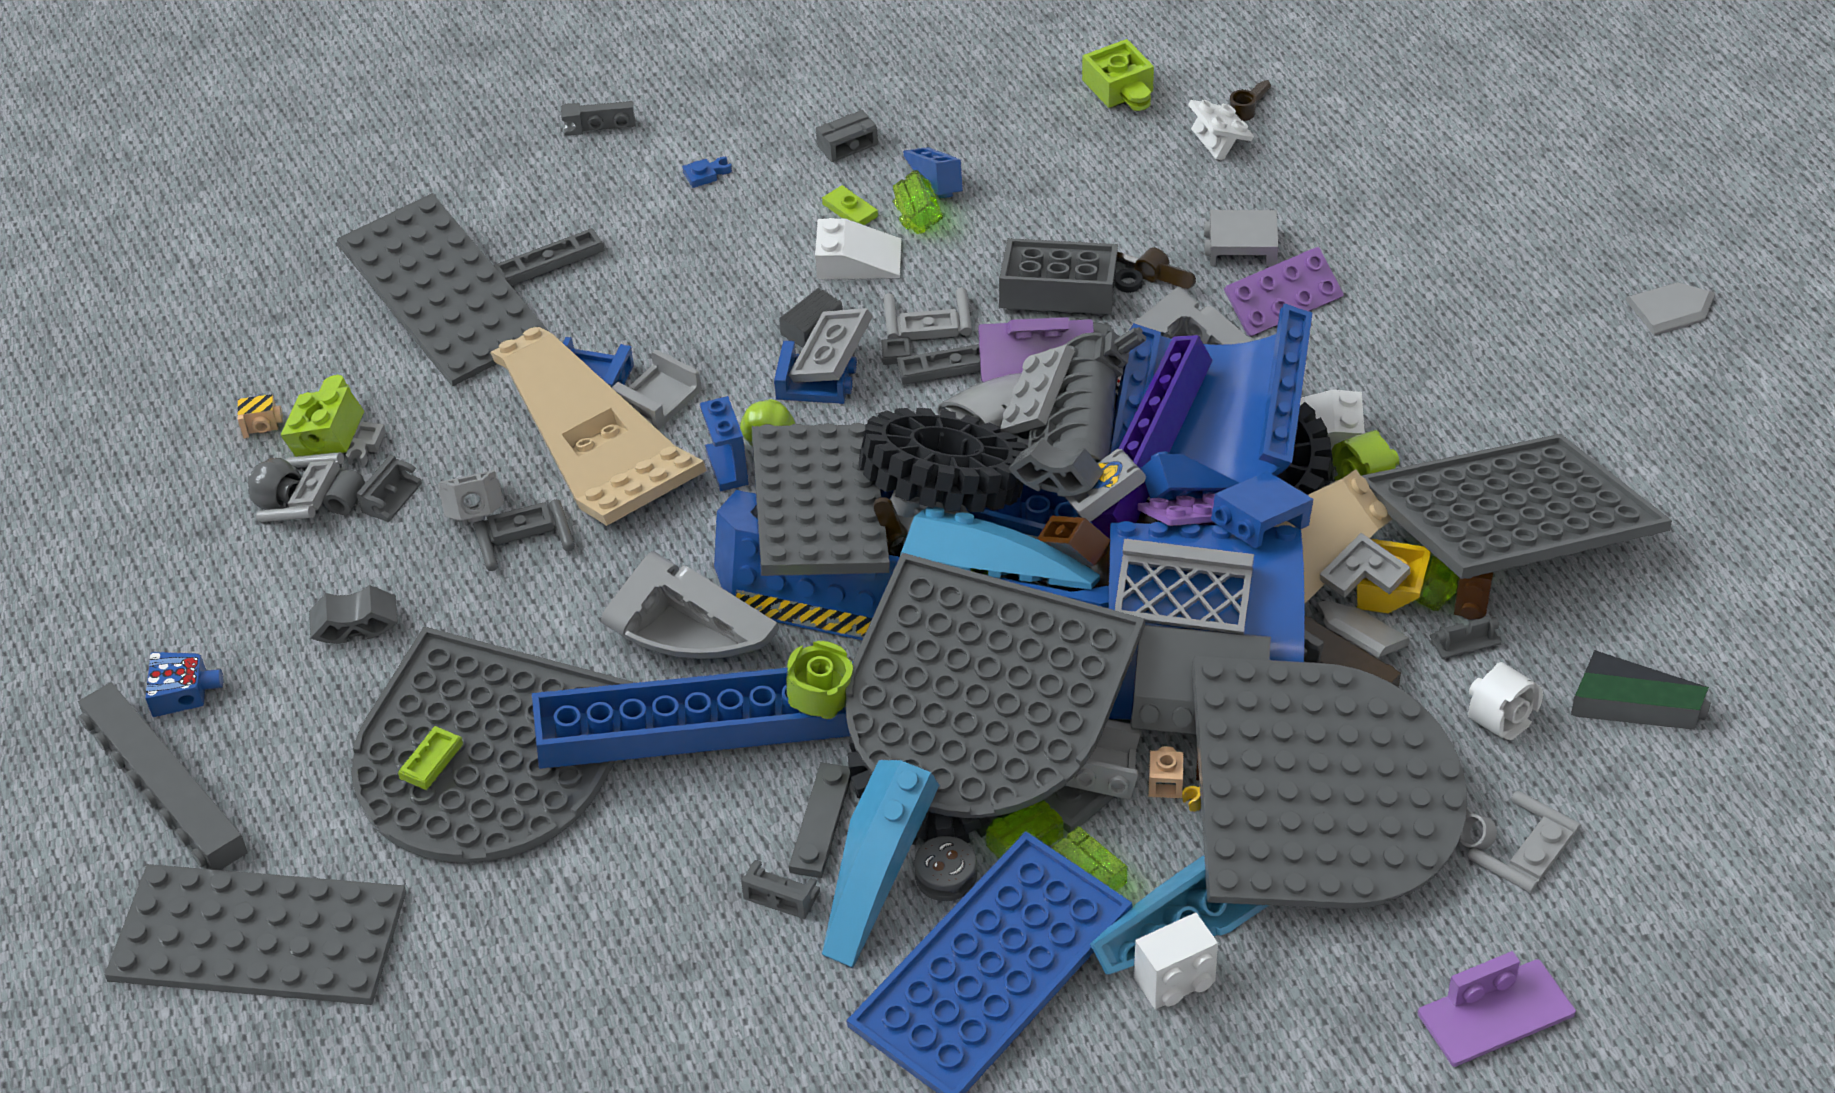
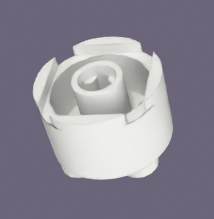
(1504, 701)

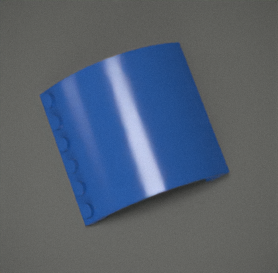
(1245, 406)
(1274, 595)

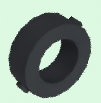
(1128, 287)

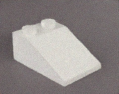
(855, 251)
(1340, 413)

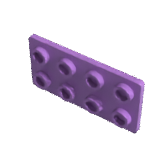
(1298, 281)
(1009, 344)
(1180, 511)
(1494, 1007)

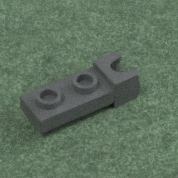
(597, 117)

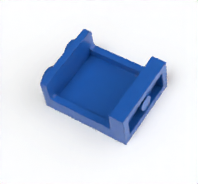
(608, 367)
(817, 391)
(727, 450)
(1259, 505)

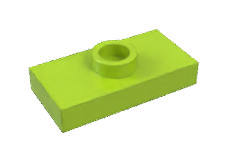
(849, 206)
(430, 758)

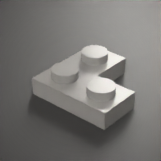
(1361, 560)

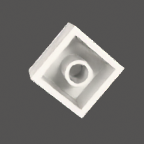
(1175, 961)

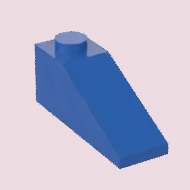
(939, 168)
(1181, 476)

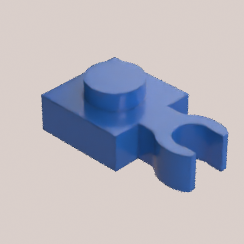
(703, 172)

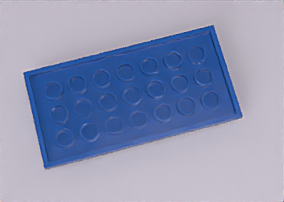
(988, 967)

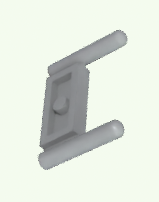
(928, 323)
(311, 489)
(1538, 850)

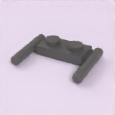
(519, 525)

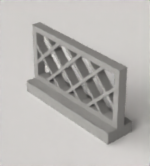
(1194, 561)

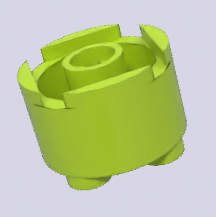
(1365, 453)
(818, 679)

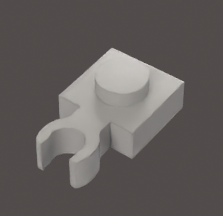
(365, 440)

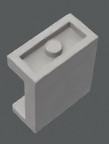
(1242, 234)
(661, 389)
(1112, 763)

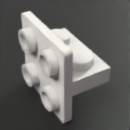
(1218, 127)

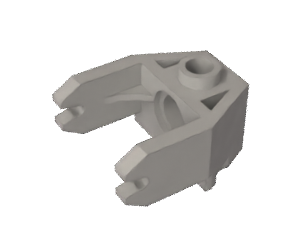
(455, 490)

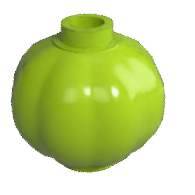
(763, 413)

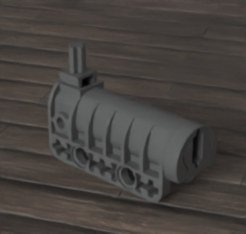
(1088, 394)

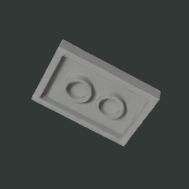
(830, 345)
(1037, 389)

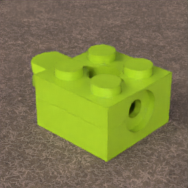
(1119, 75)
(323, 419)

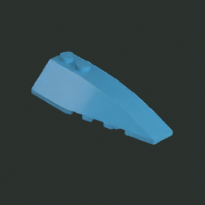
(987, 546)
(874, 853)
(1166, 904)

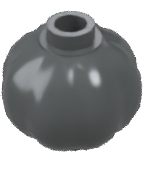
(272, 481)

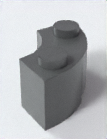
(1056, 470)
(352, 615)

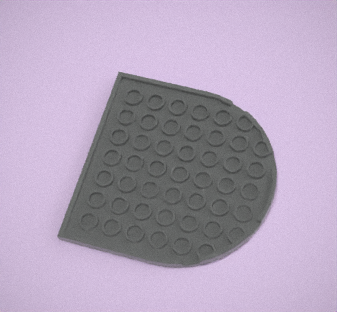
(985, 685)
(1320, 785)
(491, 792)

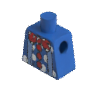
(178, 682)

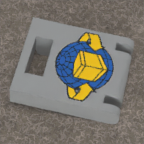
(1118, 480)

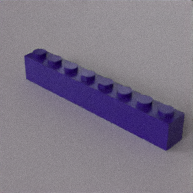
(1159, 418)

